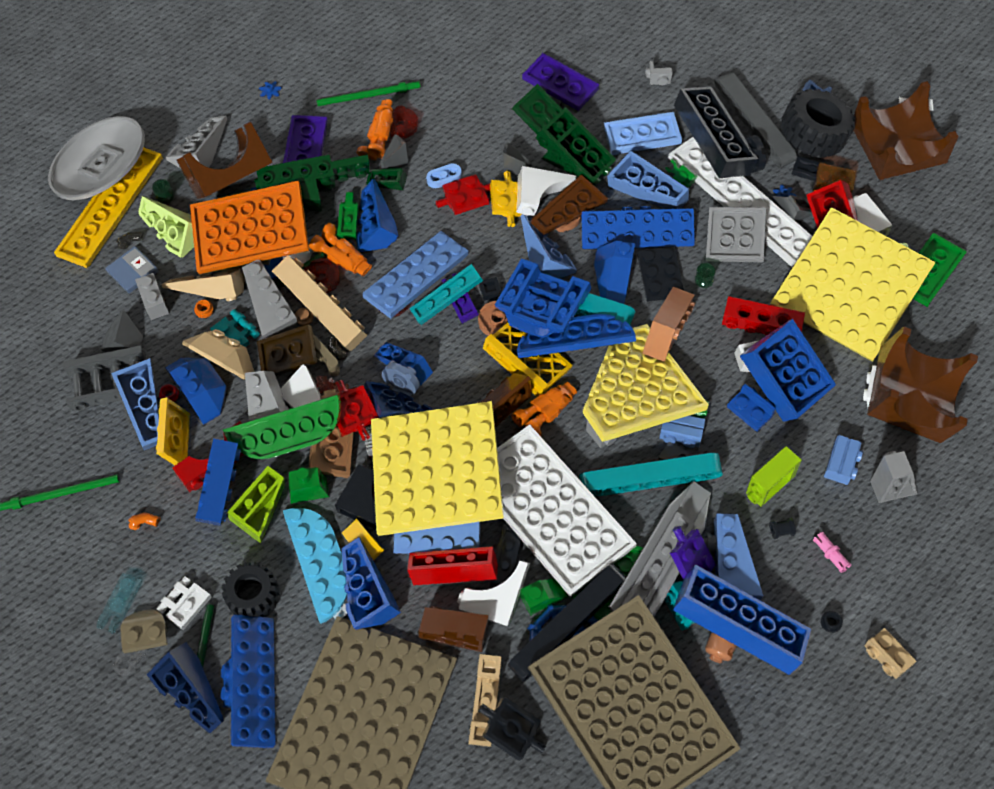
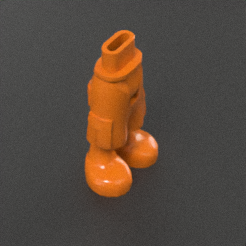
(378, 131)
(342, 252)
(546, 405)

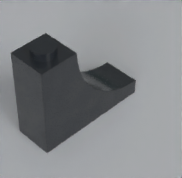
(358, 497)

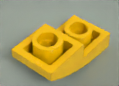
(357, 530)

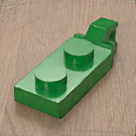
(348, 218)

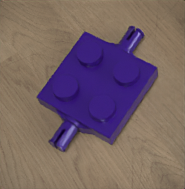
(691, 551)

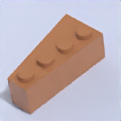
(668, 323)

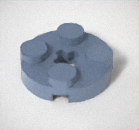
(401, 378)

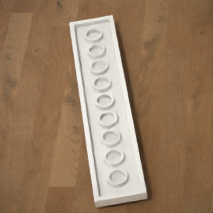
(781, 231)

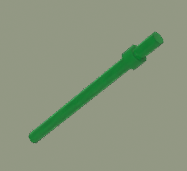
(402, 88)
(17, 502)

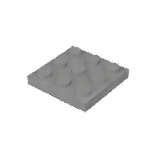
(736, 234)

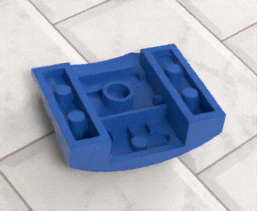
(540, 301)

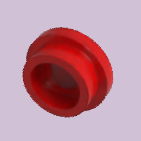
(169, 389)

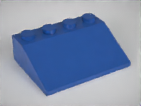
(788, 371)

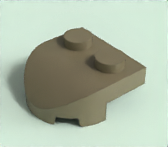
(143, 631)

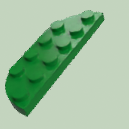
(287, 429)

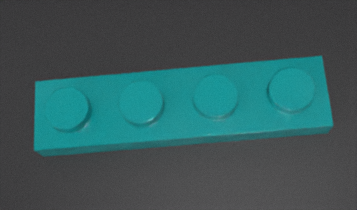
(446, 294)

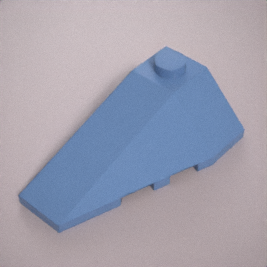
(544, 251)

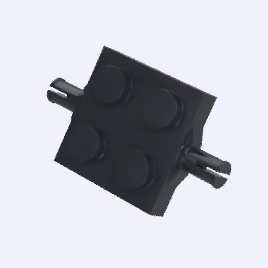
(511, 728)

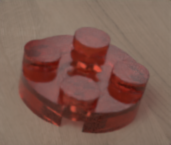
(410, 120)
(328, 269)

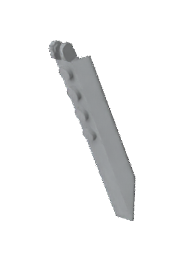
(654, 568)

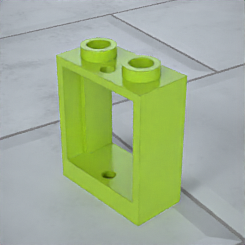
(773, 476)

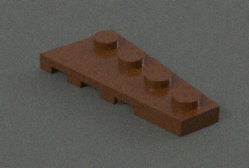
(569, 205)

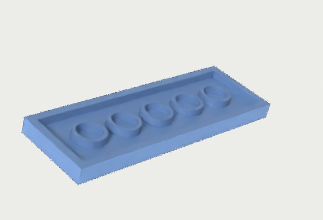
(415, 274)

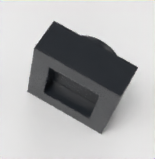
(490, 288)

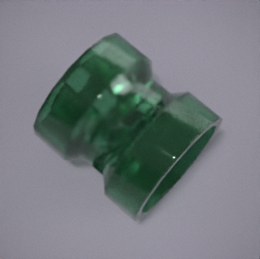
(163, 191)
(705, 275)

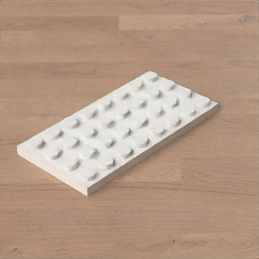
(557, 513)

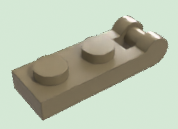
(326, 356)

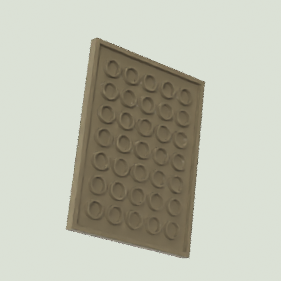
(633, 704)
(363, 713)

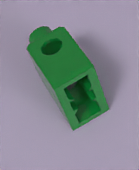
(307, 485)

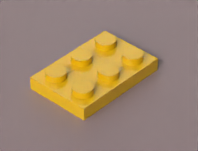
(172, 432)

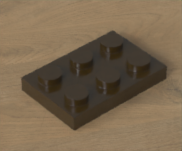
(287, 350)

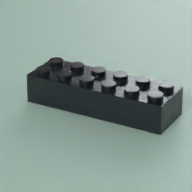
(715, 132)

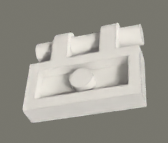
(189, 604)

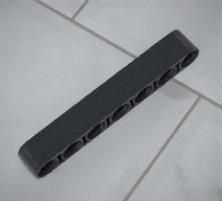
(569, 620)

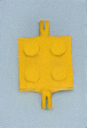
(505, 198)

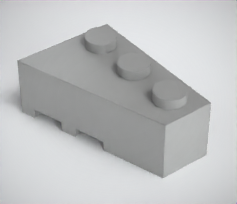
(263, 395)

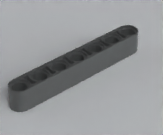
(756, 119)

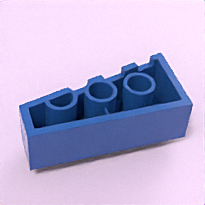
(217, 481)

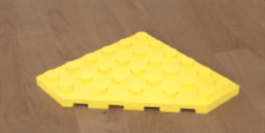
(638, 391)

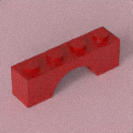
(192, 471)

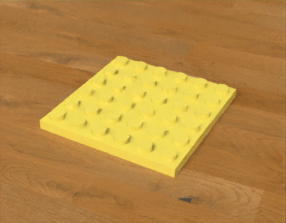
(853, 283)
(436, 469)

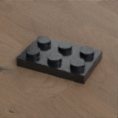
(659, 272)

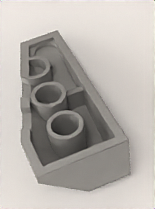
(201, 144)

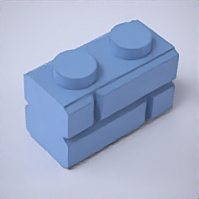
(683, 430)
(843, 460)

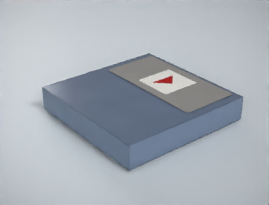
(131, 267)

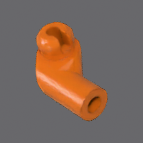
(141, 518)

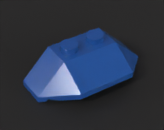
(199, 386)

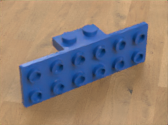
(641, 227)
(250, 682)

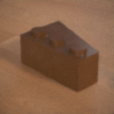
(454, 628)

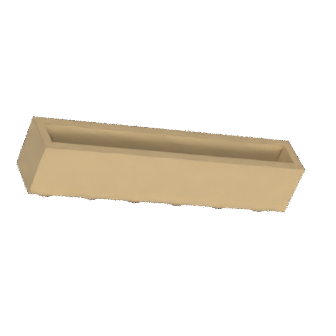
(322, 305)

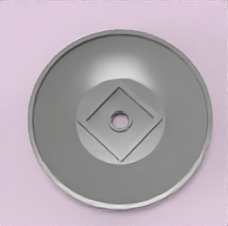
(96, 158)

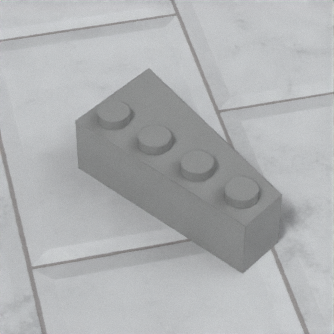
(269, 305)

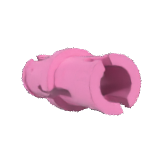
(832, 552)

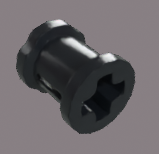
(782, 528)

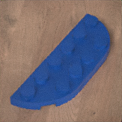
(580, 333)

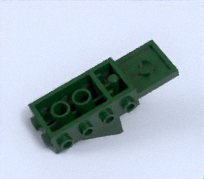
(564, 137)
(319, 176)

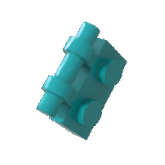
(231, 331)

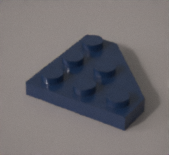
(389, 403)

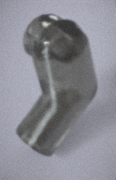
(129, 237)
(335, 350)

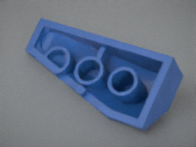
(376, 220)
(613, 269)
(368, 595)

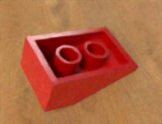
(834, 195)

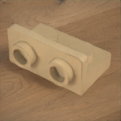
(889, 654)

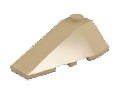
(223, 284)

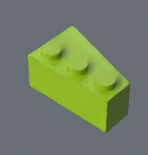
(257, 504)

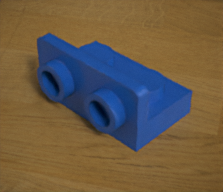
(751, 407)

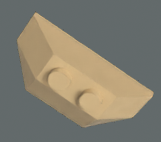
(222, 351)

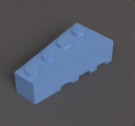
(648, 183)

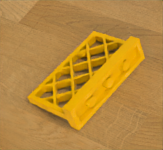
(513, 364)

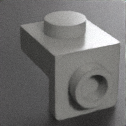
(658, 75)

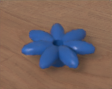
(270, 90)
(783, 192)

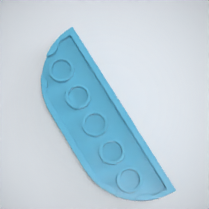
(319, 560)

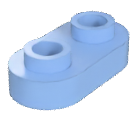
(443, 176)

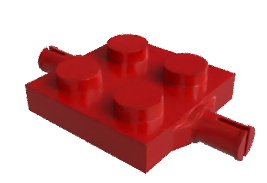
(464, 195)
(355, 410)

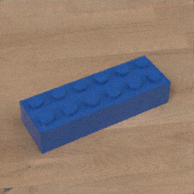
(742, 620)

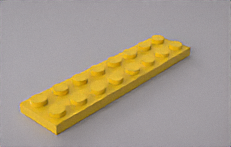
(105, 212)

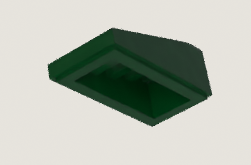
(397, 182)

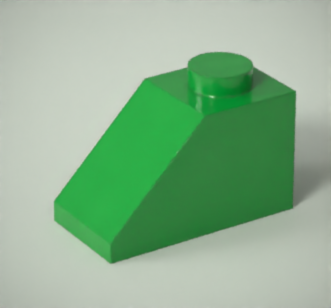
(541, 594)

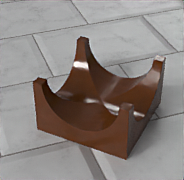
(902, 136)
(249, 158)
(918, 389)

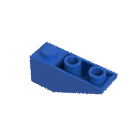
(390, 352)

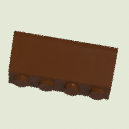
(509, 396)

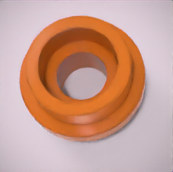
(203, 304)

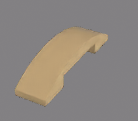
(487, 693)

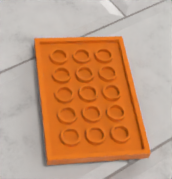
(249, 227)

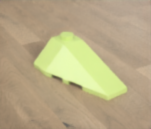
(170, 224)

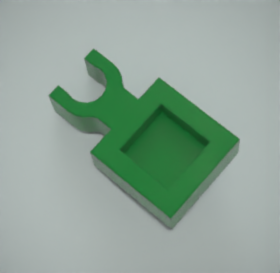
(683, 174)

